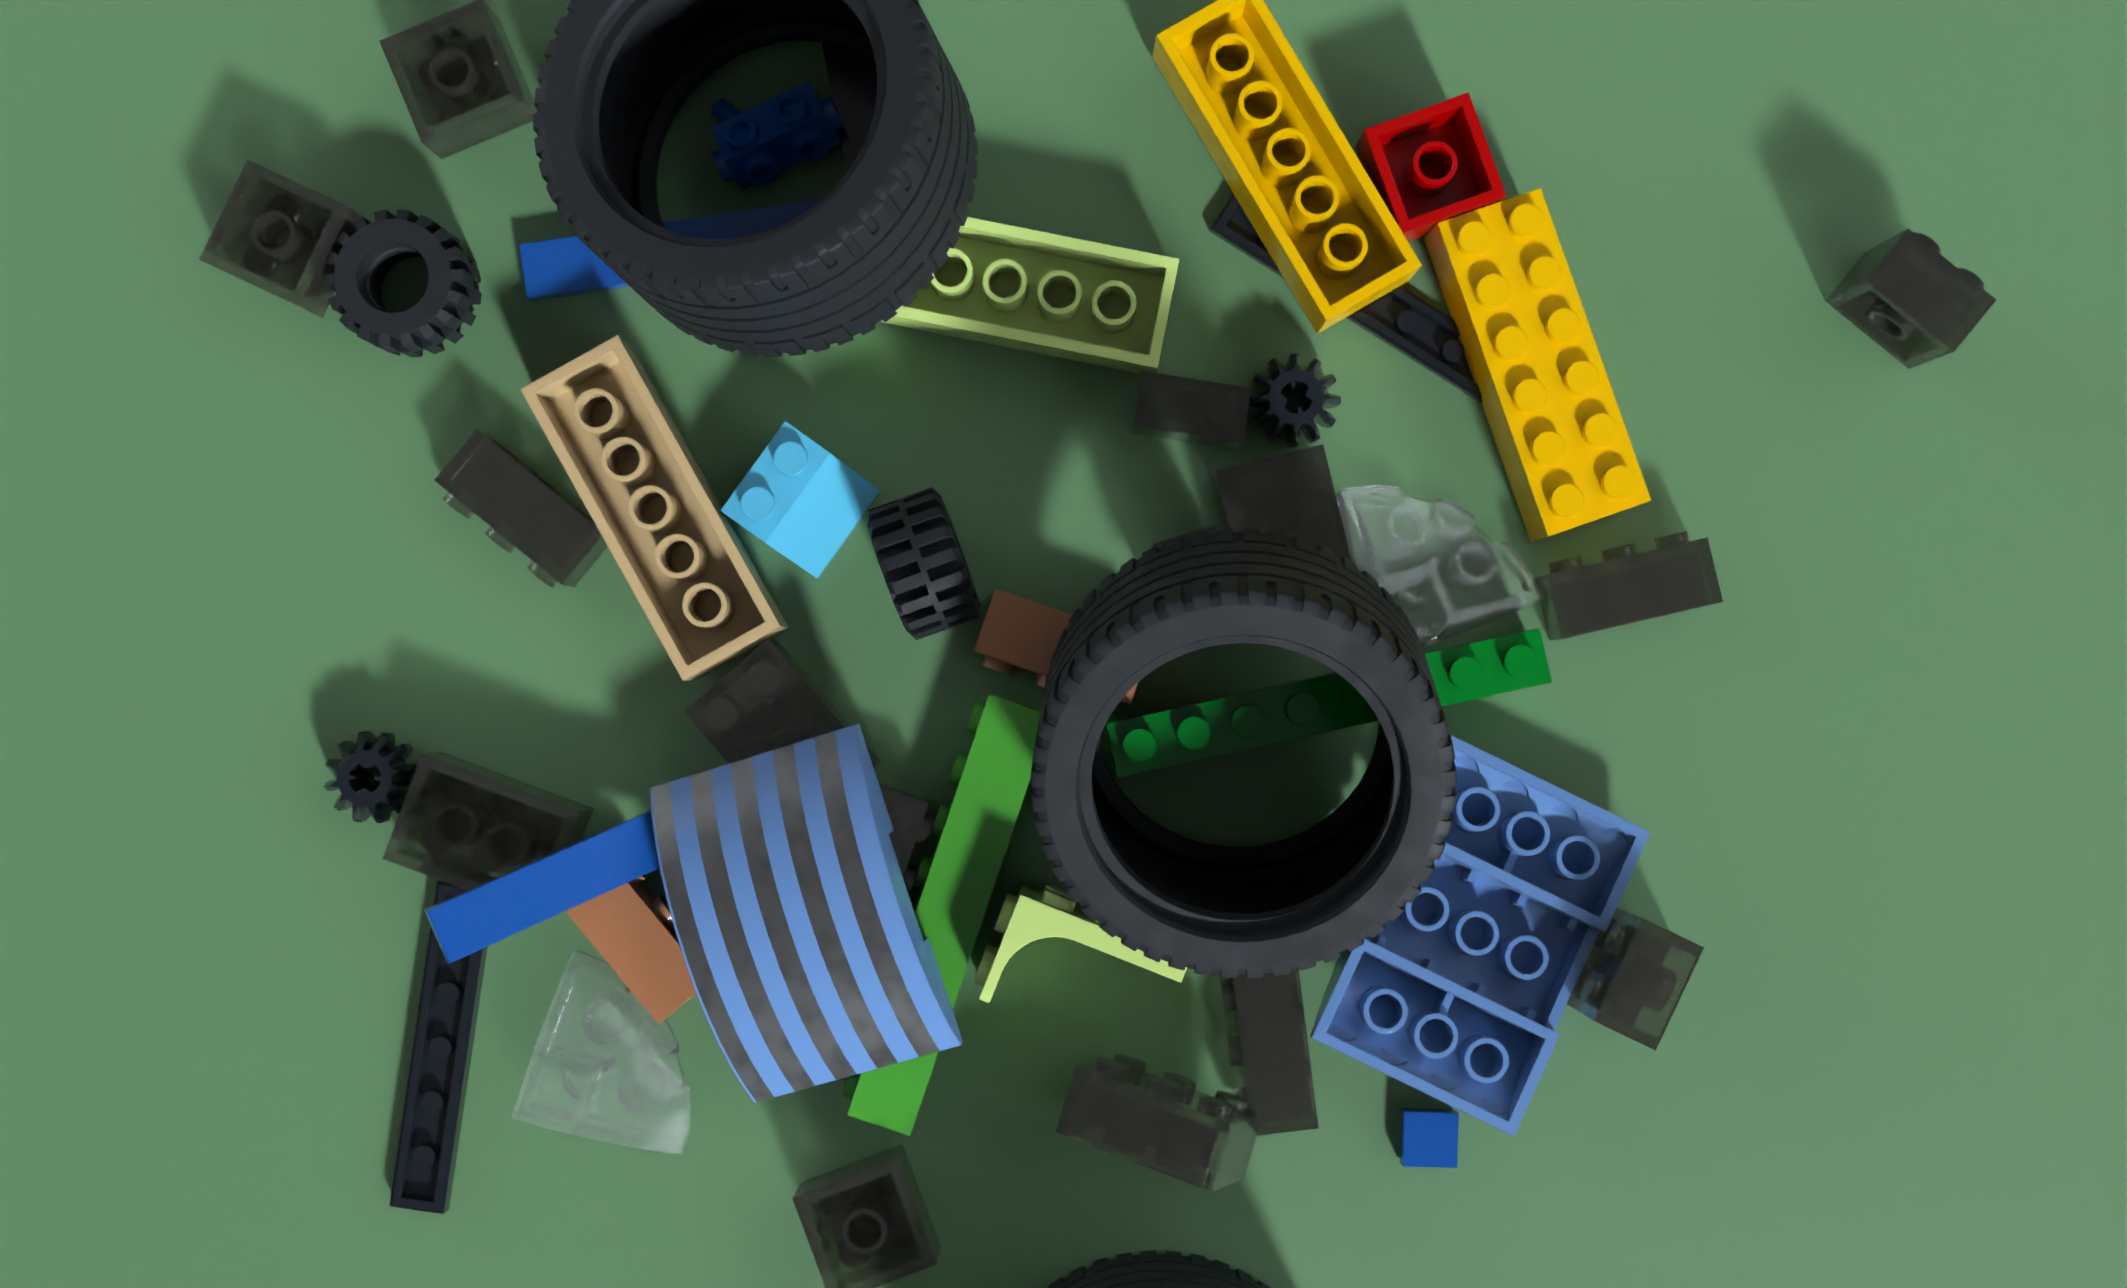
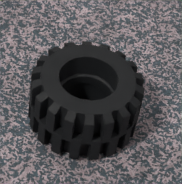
(369, 257)
(923, 563)

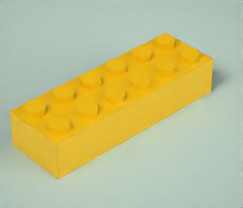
(1285, 159)
(1536, 365)

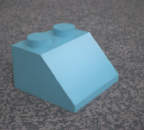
(800, 500)

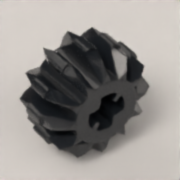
(1312, 398)
(353, 775)

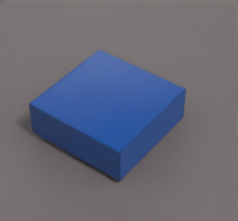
(1429, 1137)

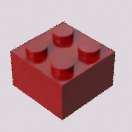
(1431, 165)

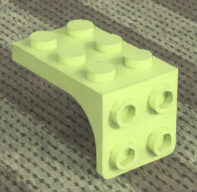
(1052, 914)

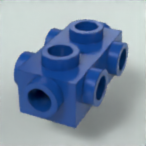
(773, 135)

